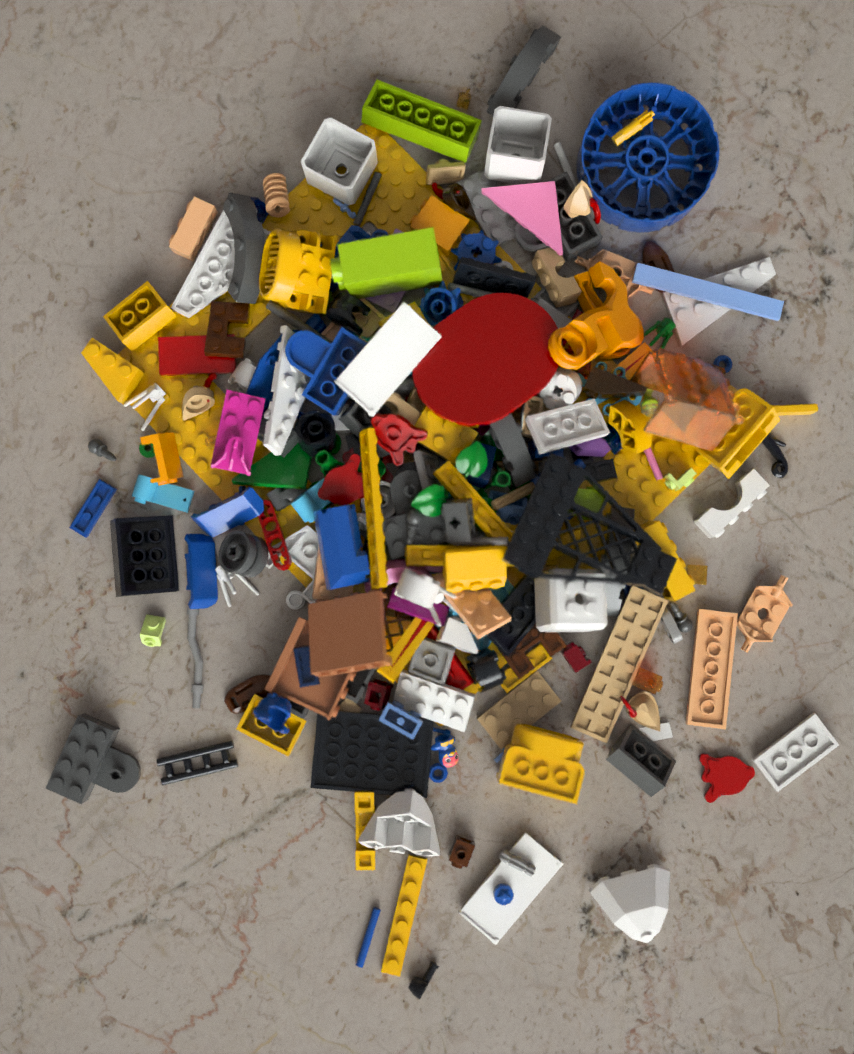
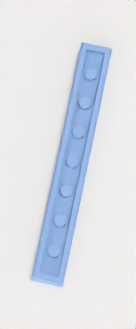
(707, 291)

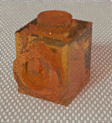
(648, 681)

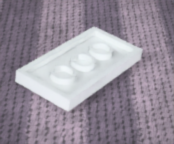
(567, 426)
(434, 701)
(795, 752)

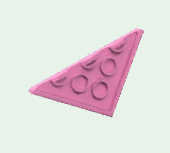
(533, 208)

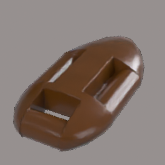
(655, 256)
(245, 691)

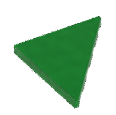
(278, 471)

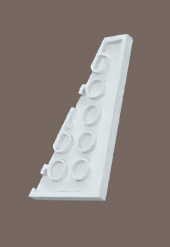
(694, 315)
(287, 398)

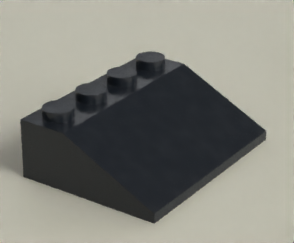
(144, 555)

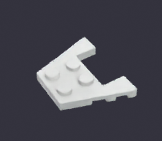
(303, 552)

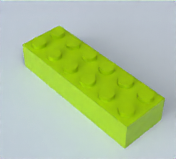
(420, 121)

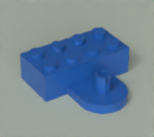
(324, 364)

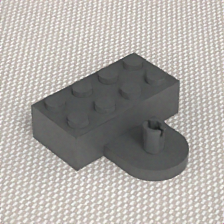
(577, 233)
(431, 529)
(91, 761)

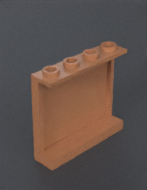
(347, 634)
(285, 682)

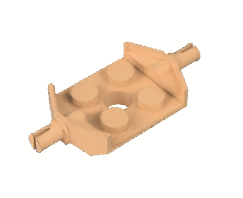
(618, 262)
(775, 603)

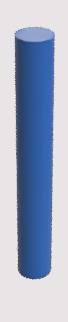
(368, 937)

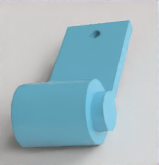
(165, 495)
(309, 502)

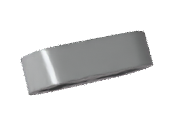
(670, 627)

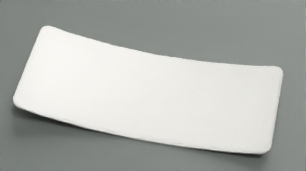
(654, 735)

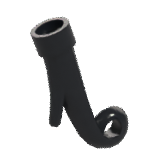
(771, 444)

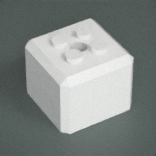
(517, 146)
(336, 147)
(557, 606)

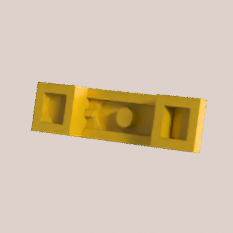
(364, 810)

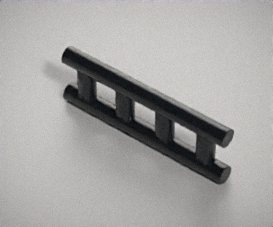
(208, 767)

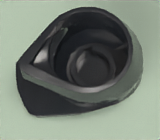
(340, 312)

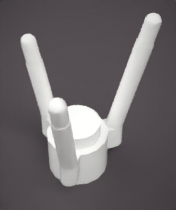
(153, 393)
(225, 576)
(440, 597)

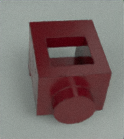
(575, 657)
(372, 698)

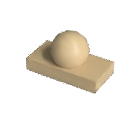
(445, 172)

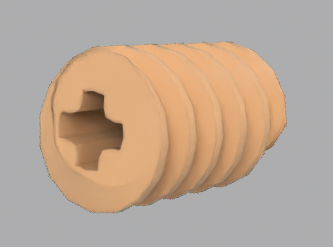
(276, 195)

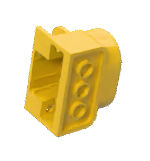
(297, 270)
(745, 437)
(543, 763)

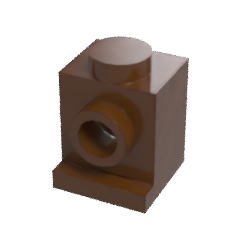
(461, 845)

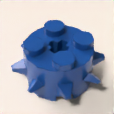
(478, 244)
(437, 297)

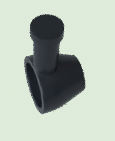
(419, 985)

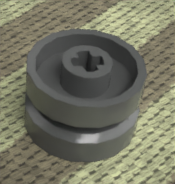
(243, 554)

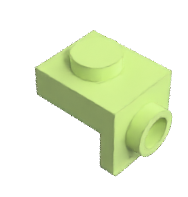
(684, 480)
(152, 630)

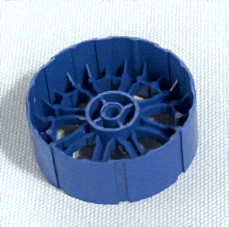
(674, 109)

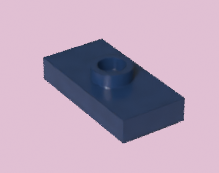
(302, 659)

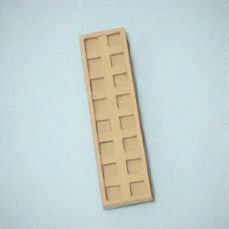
(619, 663)

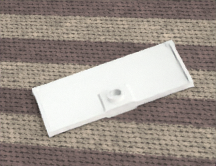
(387, 359)
(497, 919)

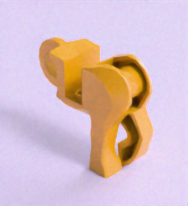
(603, 328)

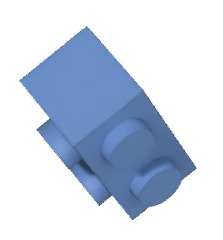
(511, 512)
(400, 719)

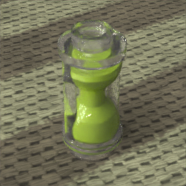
(649, 403)

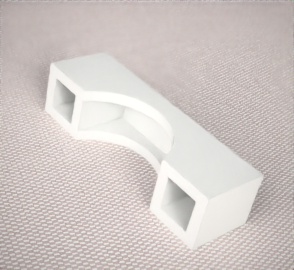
(748, 489)

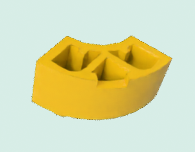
(630, 425)

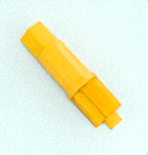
(633, 127)

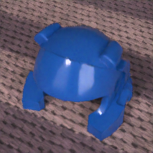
(274, 712)

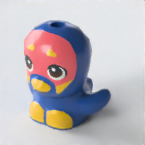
(447, 752)

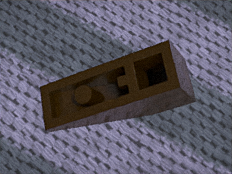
(607, 385)

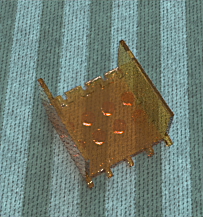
(697, 398)

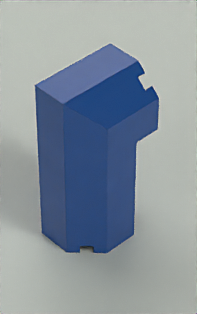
(340, 547)

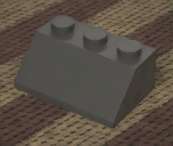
(357, 419)
(641, 760)

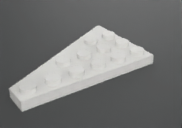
(210, 272)

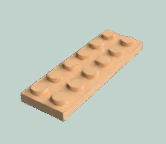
(711, 669)

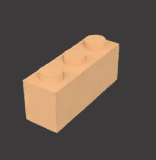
(193, 228)

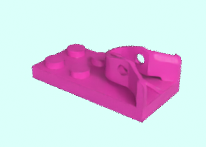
(237, 432)

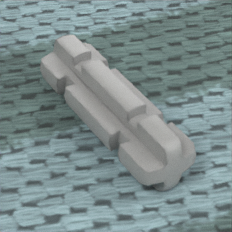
(517, 862)

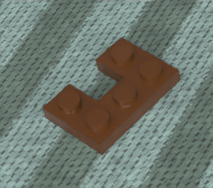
(217, 339)
(519, 661)

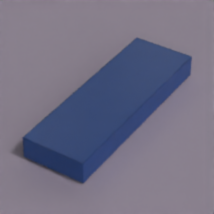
(93, 508)

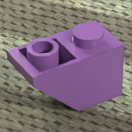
(593, 448)

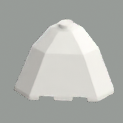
(402, 825)
(635, 900)

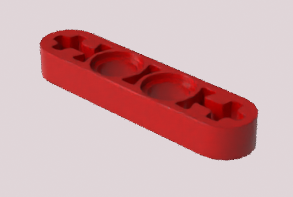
(270, 536)

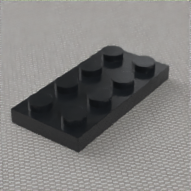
(493, 278)
(521, 608)

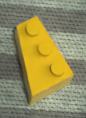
(113, 370)

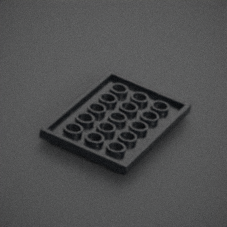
(366, 755)

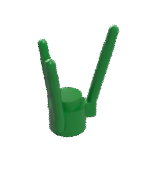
(664, 328)

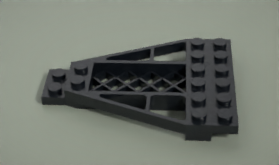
(548, 511)

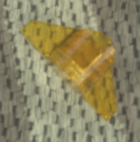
(464, 99)

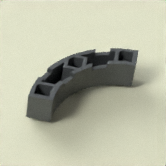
(524, 68)
(248, 247)
(516, 457)
(613, 591)

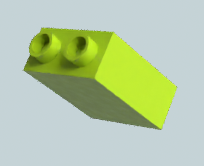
(388, 264)

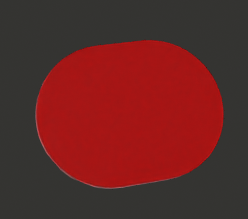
(487, 360)

